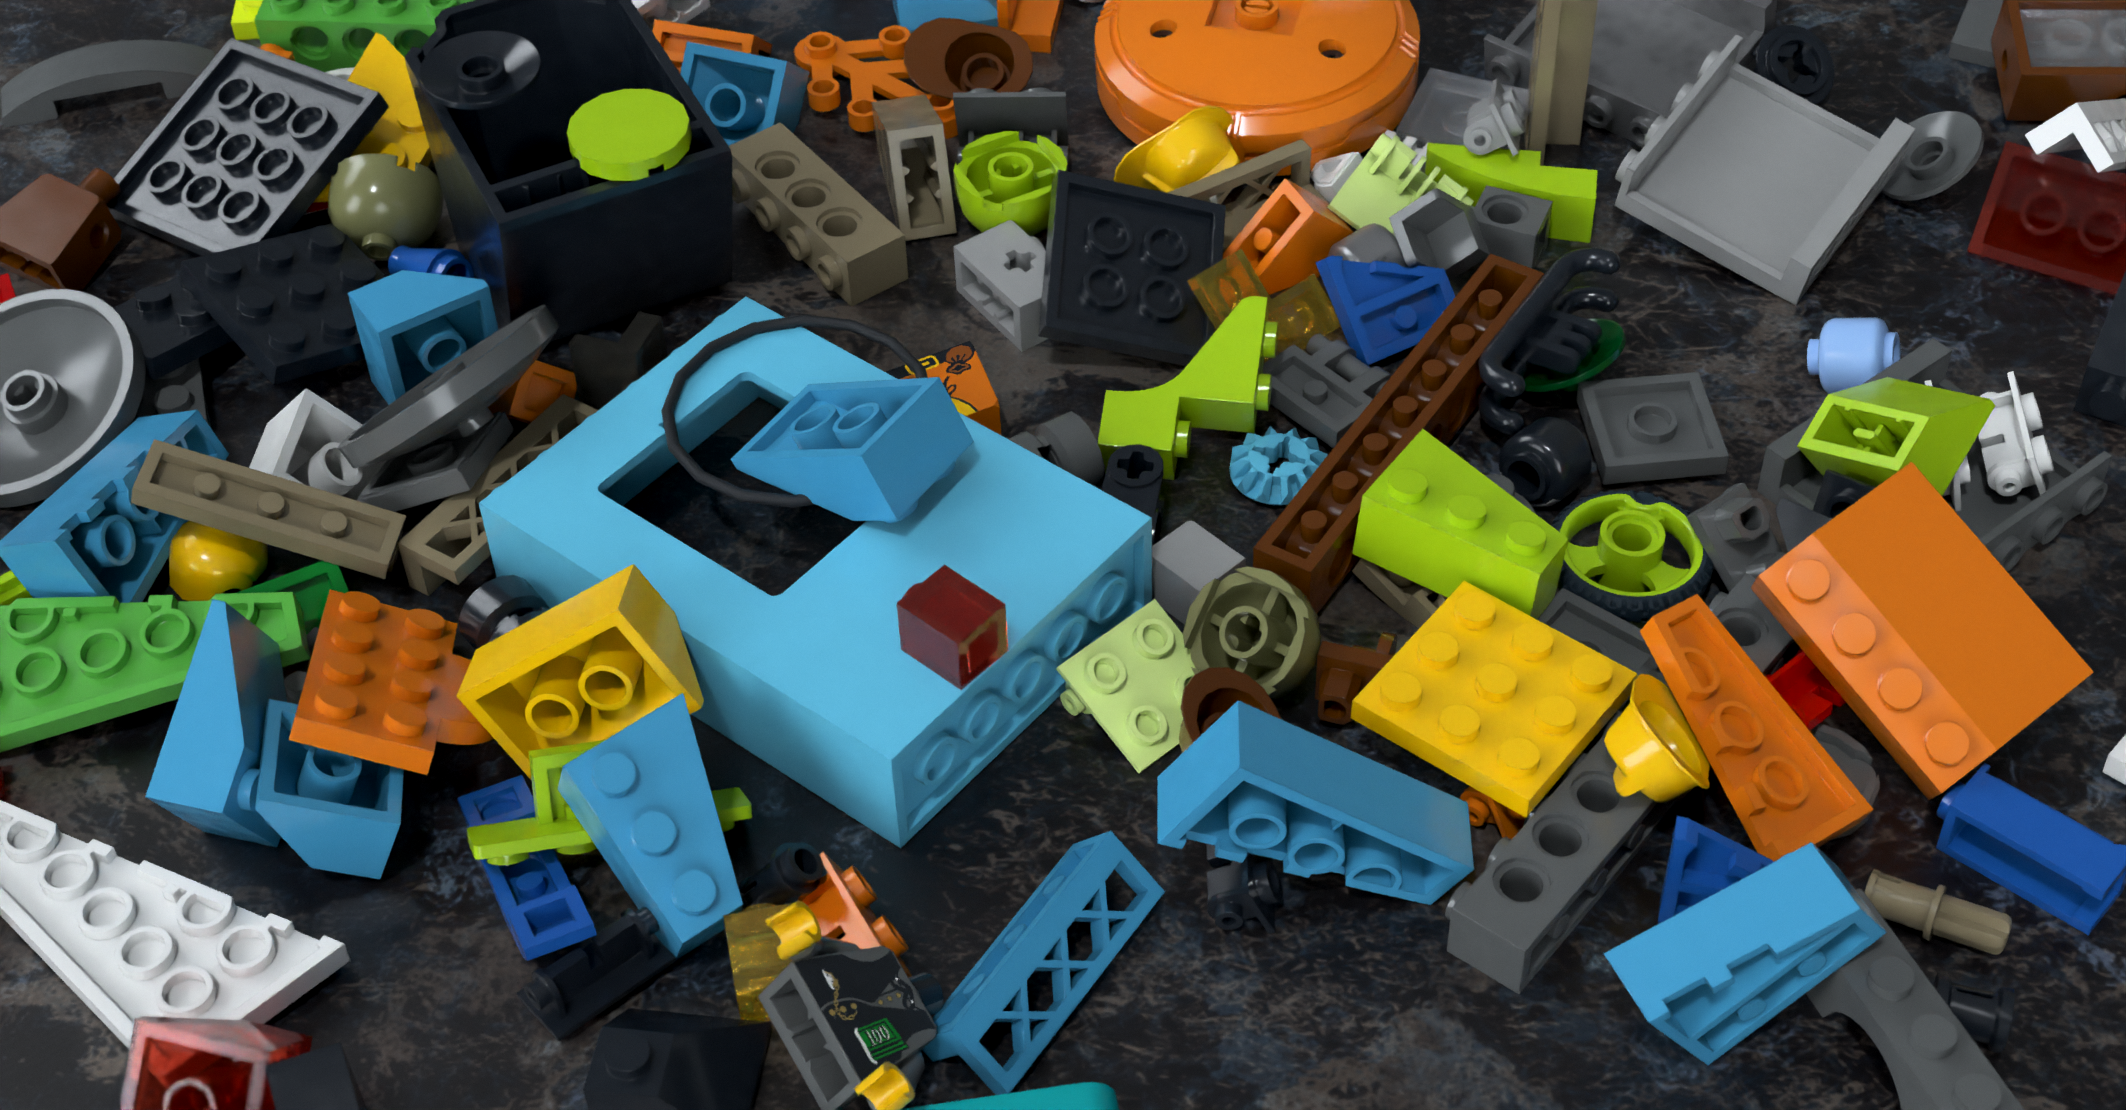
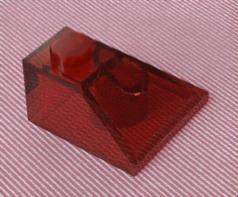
(204, 1063)

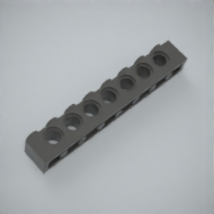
(1580, 835)

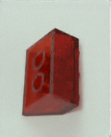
(2055, 219)

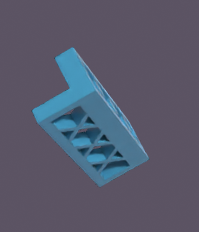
(1020, 951)

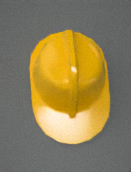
(1181, 153)
(1655, 745)

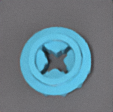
(1251, 467)

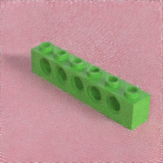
(337, 32)

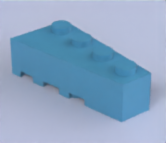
(90, 533)

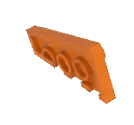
(1756, 744)

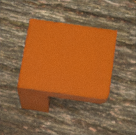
(535, 392)

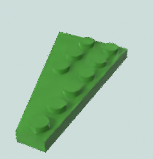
(102, 658)

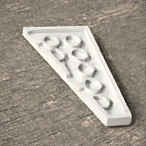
(147, 937)

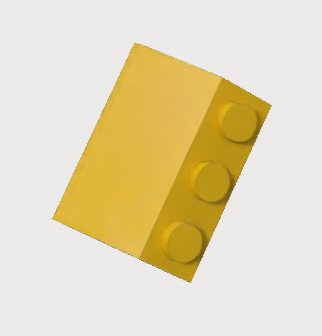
(581, 669)

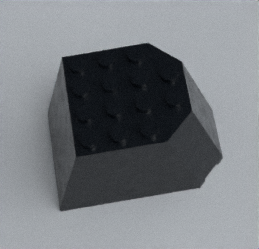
(539, 220)

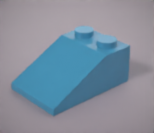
(860, 446)
(217, 730)

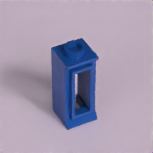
(2032, 849)

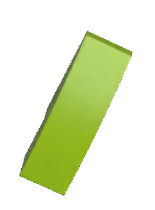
(1569, 188)

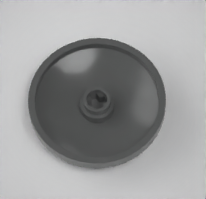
(65, 388)
(454, 394)

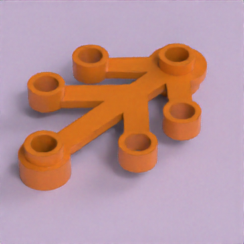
(829, 56)

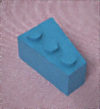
(657, 824)

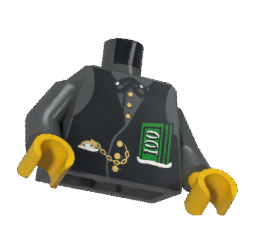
(849, 1015)

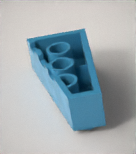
(1315, 807)

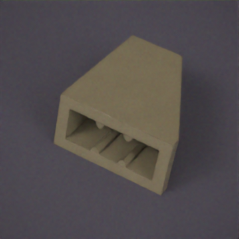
(915, 166)

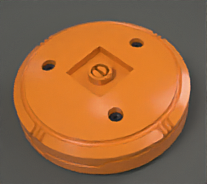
(1277, 66)

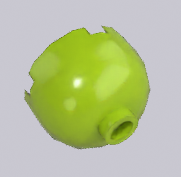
(1008, 181)

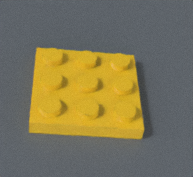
(1494, 697)

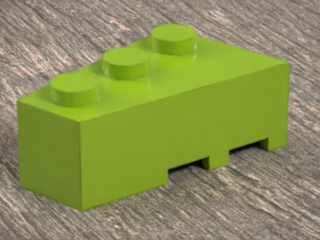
(1452, 524)

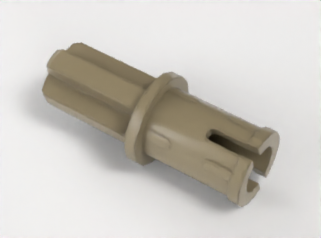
(1938, 913)

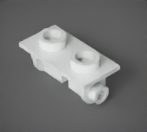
(2008, 446)

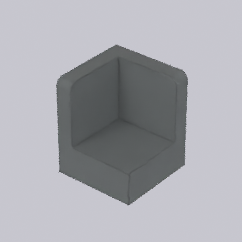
(1439, 234)

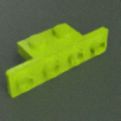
(554, 820)

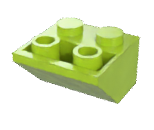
(1893, 422)

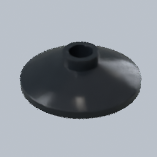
(480, 70)

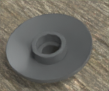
(1937, 156)

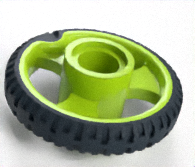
(1629, 552)

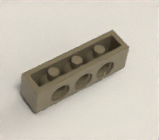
(817, 215)

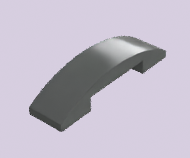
(99, 69)

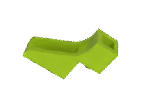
(1214, 391)

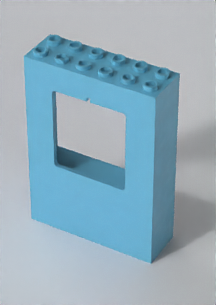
(820, 669)

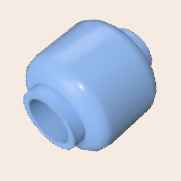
(1852, 352)

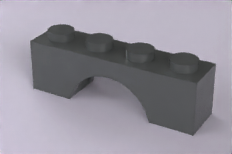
(1913, 1028)

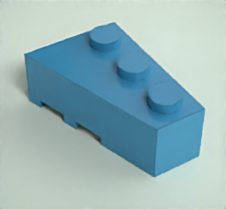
(1745, 952)

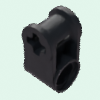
(1136, 478)

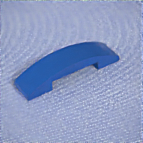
(535, 893)

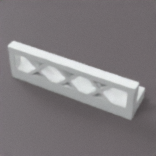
(2090, 126)

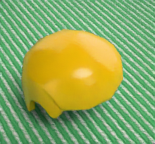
(213, 561)

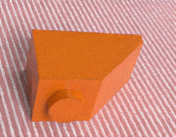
(1289, 237)

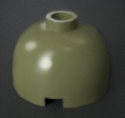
(384, 203)
(1255, 627)

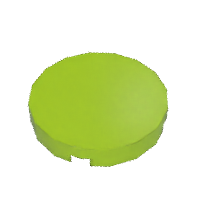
(629, 133)

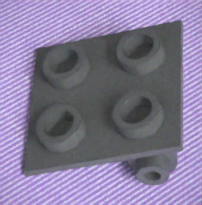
(1028, 112)

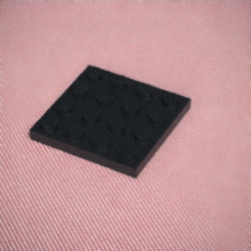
(243, 151)

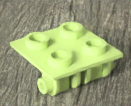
(1387, 184)
(1133, 684)

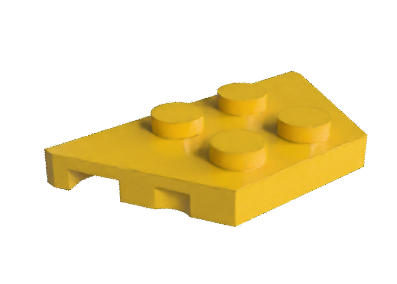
(401, 126)

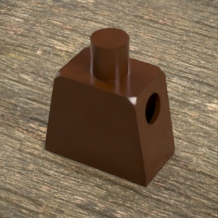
(59, 230)

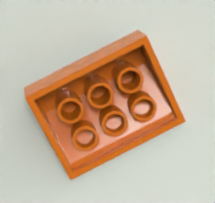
(1920, 630)

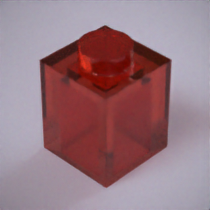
(952, 626)

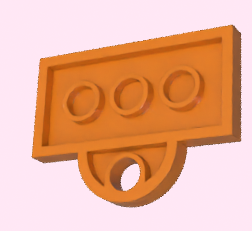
(384, 685)

